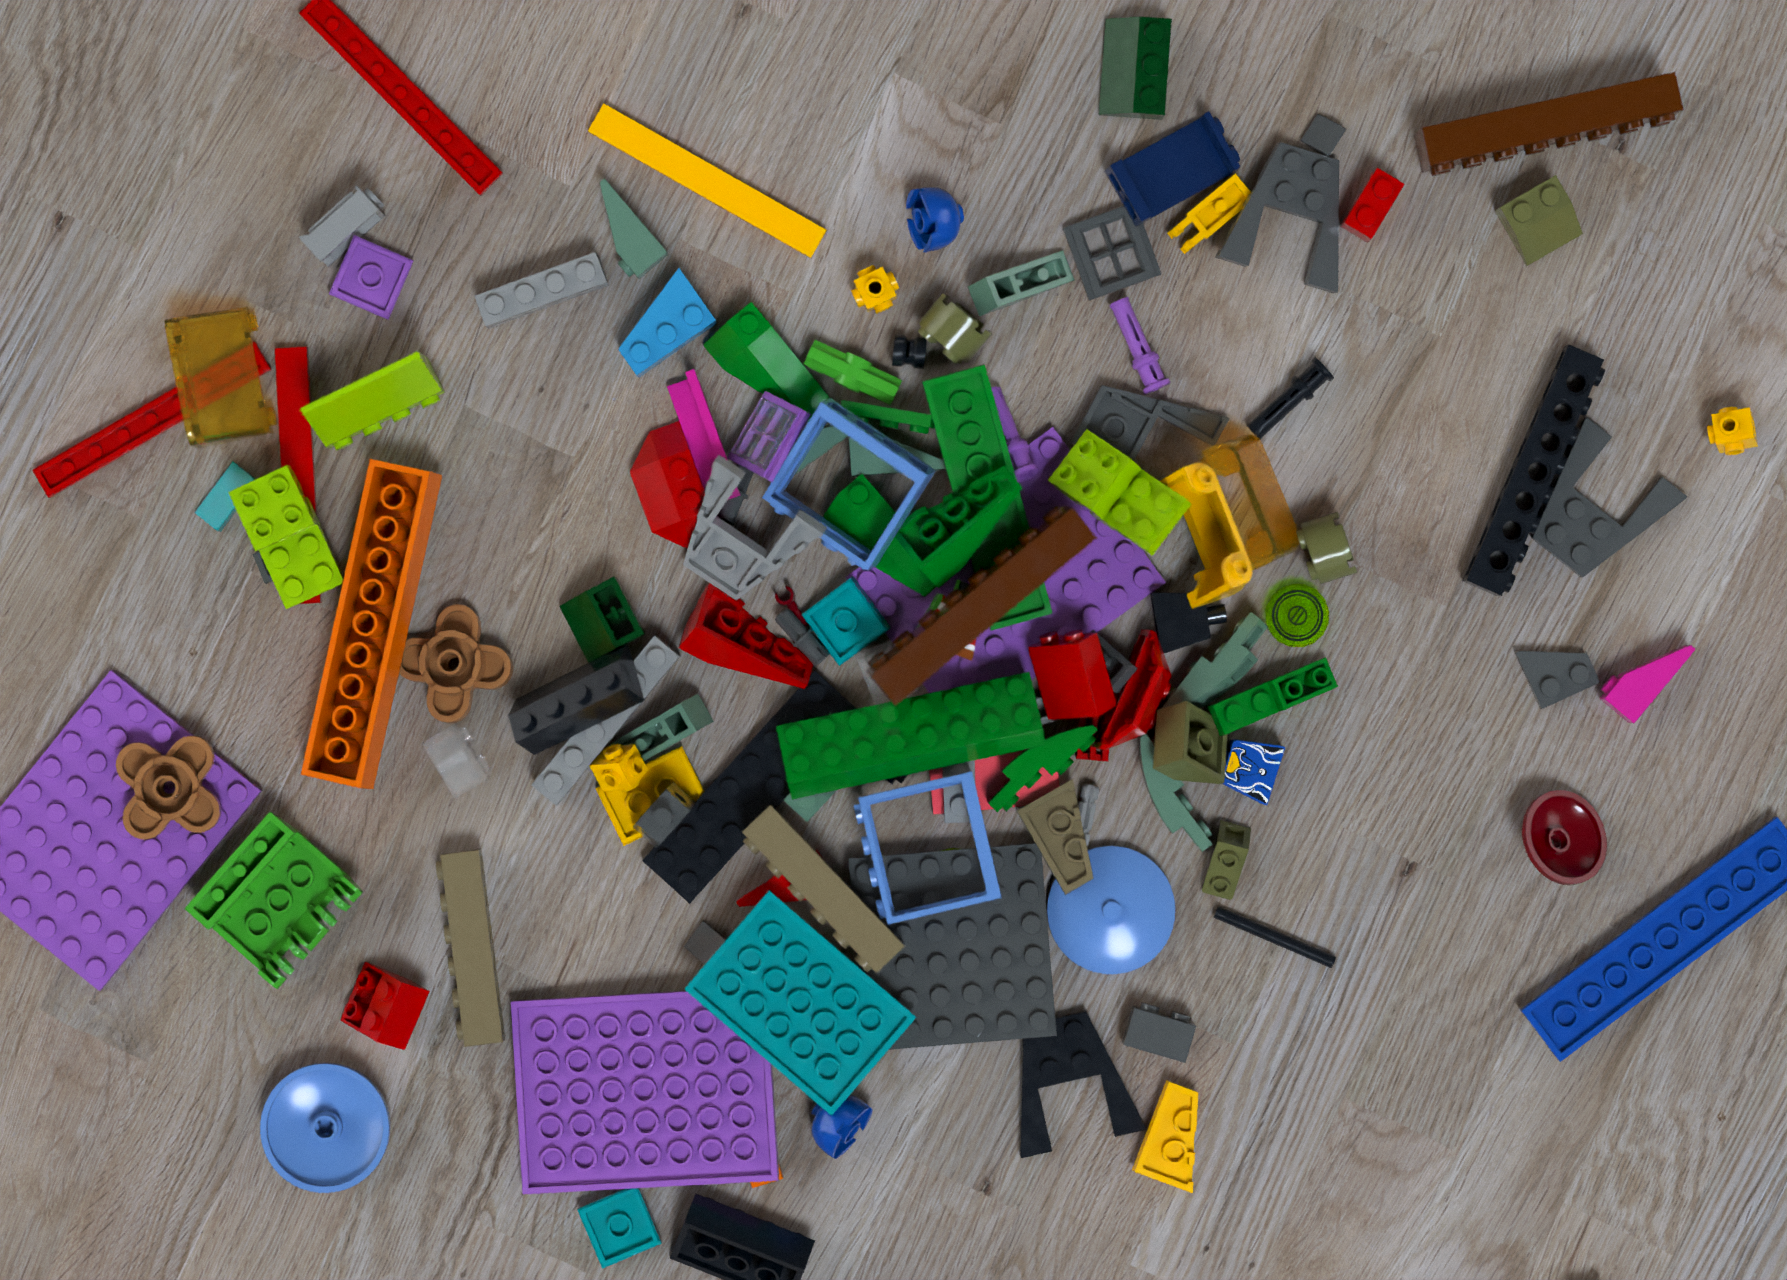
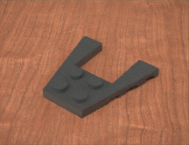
(1301, 186)
(1127, 418)
(1579, 530)

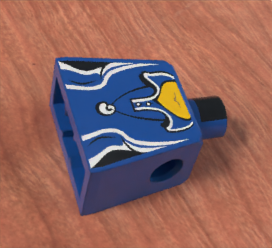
(1252, 768)

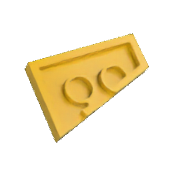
(1169, 1141)

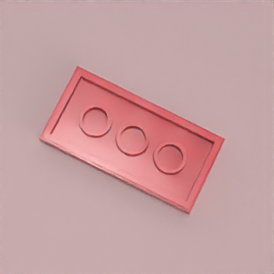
(991, 779)

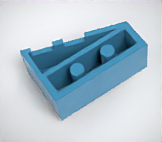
(667, 325)

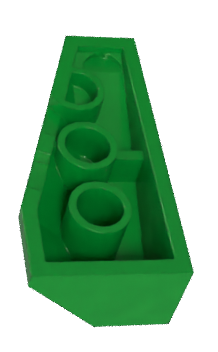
(760, 358)
(864, 516)
(951, 531)

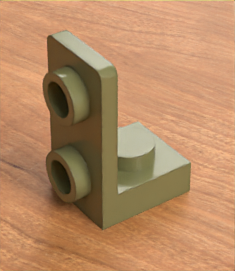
(1227, 860)

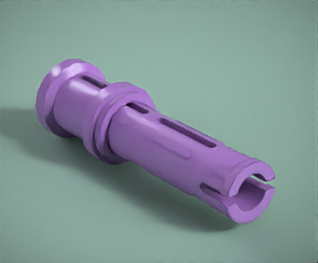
(1144, 359)
(1017, 446)

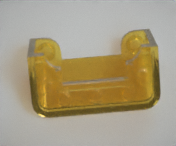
(218, 377)
(1249, 459)

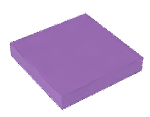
(371, 277)

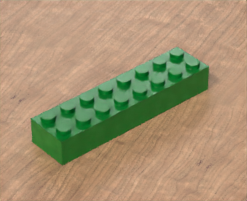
(911, 736)

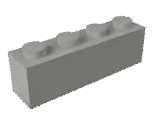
(541, 290)

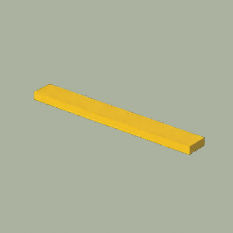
(707, 181)

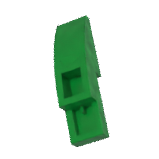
(1272, 696)
(1052, 757)

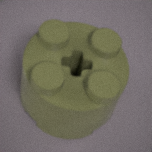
(954, 329)
(1327, 548)

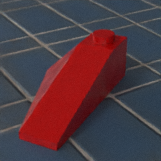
(733, 639)

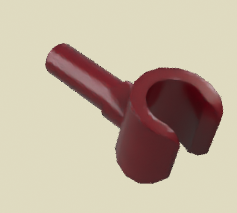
(790, 604)

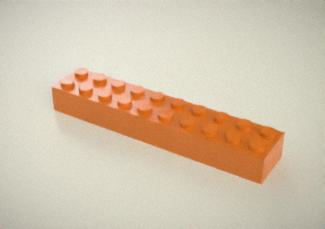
(371, 624)

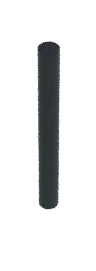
(1274, 937)

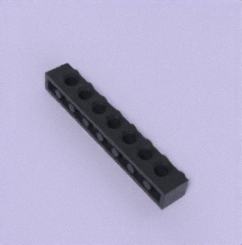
(1570, 362)

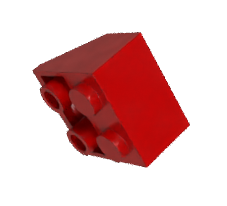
(384, 1006)

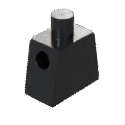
(1179, 624)

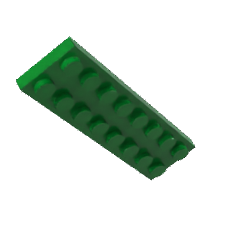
(971, 448)

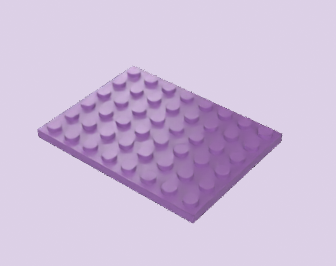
(1083, 593)
(64, 852)
(638, 1095)

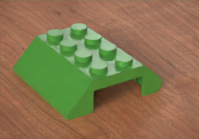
(274, 897)

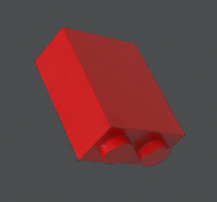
(1072, 675)

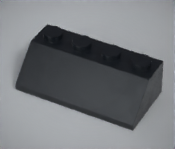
(576, 701)
(738, 1244)

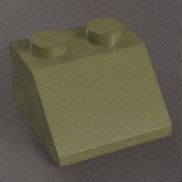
(1540, 220)
(1189, 745)

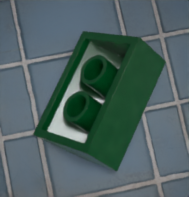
(1135, 67)

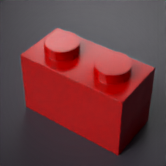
(1372, 205)

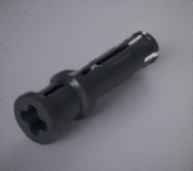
(1301, 388)

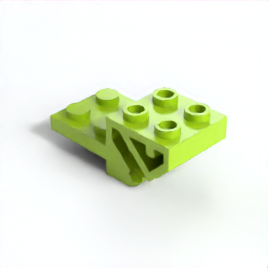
(1119, 492)
(287, 536)

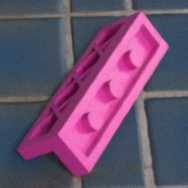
(698, 426)

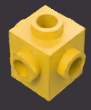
(881, 300)
(1733, 430)
(619, 768)

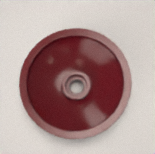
(1576, 836)

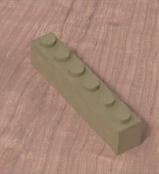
(823, 888)
(472, 947)

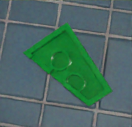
(891, 417)

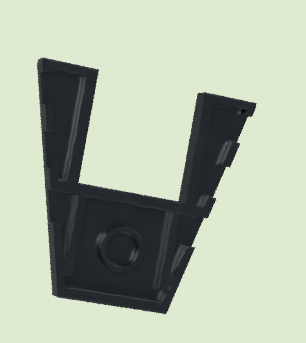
(1065, 1058)

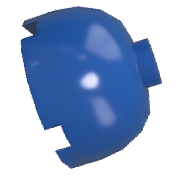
(934, 218)
(836, 1132)

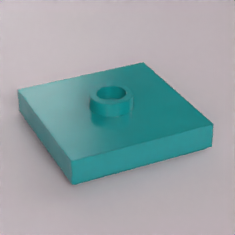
(846, 621)
(619, 1226)

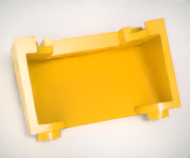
(1213, 533)

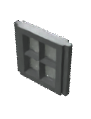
(1111, 252)

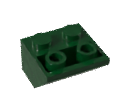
(602, 619)

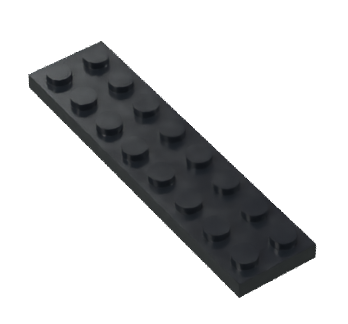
(737, 797)

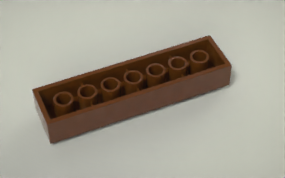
(1548, 122)
(980, 604)

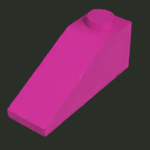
(1637, 688)

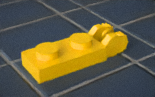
(1213, 211)

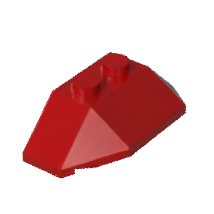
(668, 484)
(1139, 695)

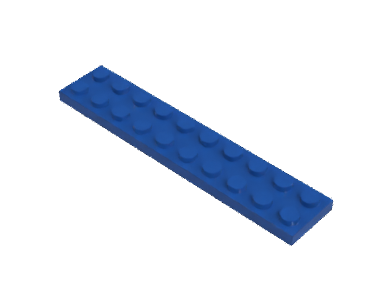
(1662, 942)

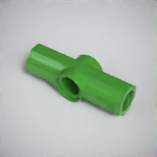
(852, 372)

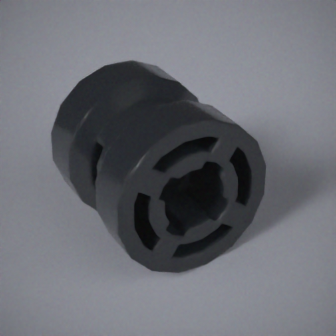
(916, 353)

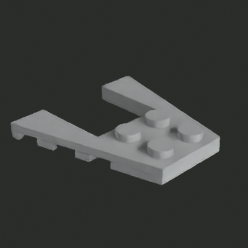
(727, 555)

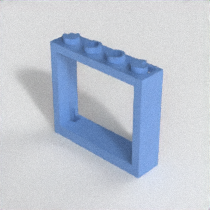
(874, 441)
(878, 874)

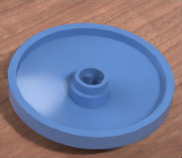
(1118, 916)
(325, 1127)

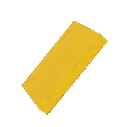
(629, 806)

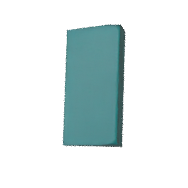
(218, 506)

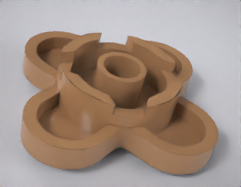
(478, 668)
(147, 774)

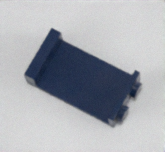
(1173, 169)

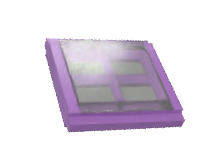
(768, 436)

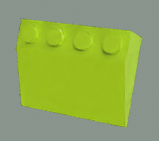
(374, 400)

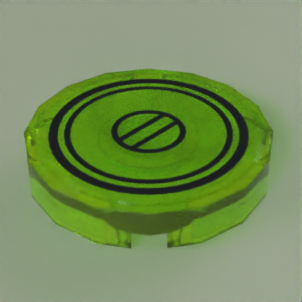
(1297, 615)

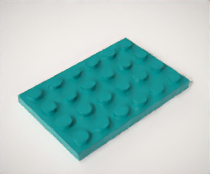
(800, 1002)

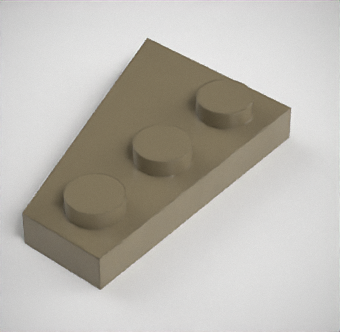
(1059, 835)

